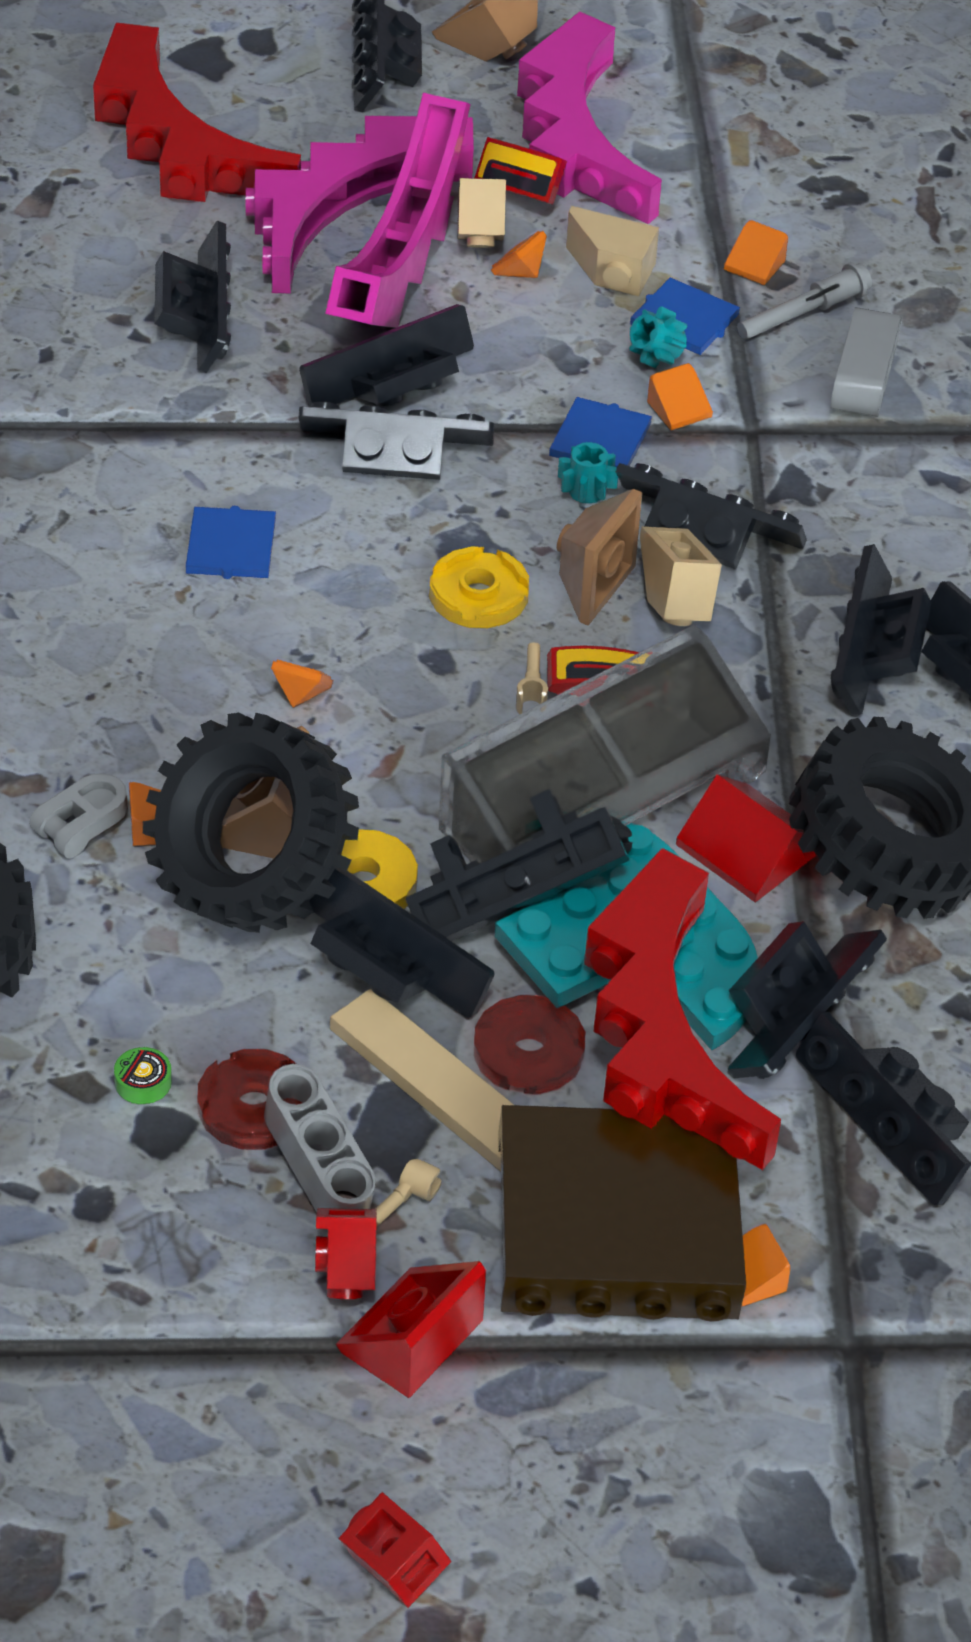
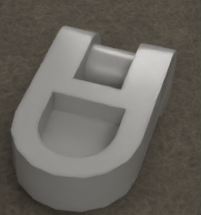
(95, 801)

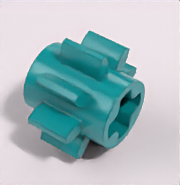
(658, 337)
(588, 472)

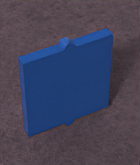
(702, 312)
(607, 425)
(231, 542)

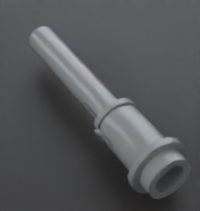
(851, 281)

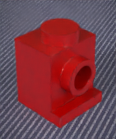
(347, 1251)
(394, 1549)

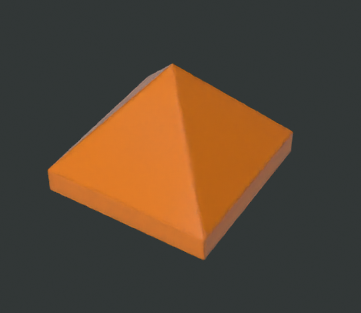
(523, 258)
(300, 682)

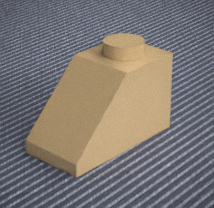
(481, 211)
(612, 249)
(679, 575)

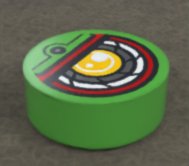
(142, 1075)

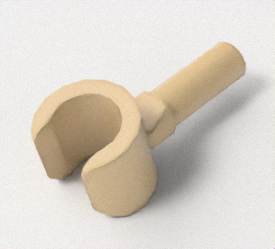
(532, 686)
(417, 1179)

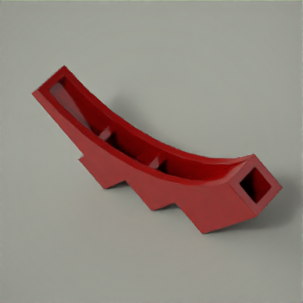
(161, 130)
(639, 1010)

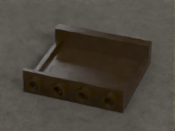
(617, 1217)

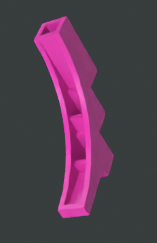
(557, 121)
(299, 203)
(419, 210)

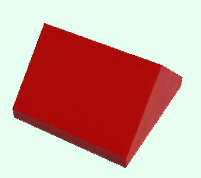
(743, 838)
(418, 1323)

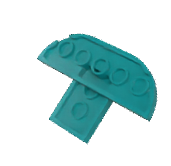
(552, 940)

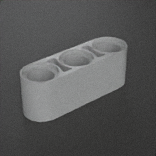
(866, 362)
(317, 1123)

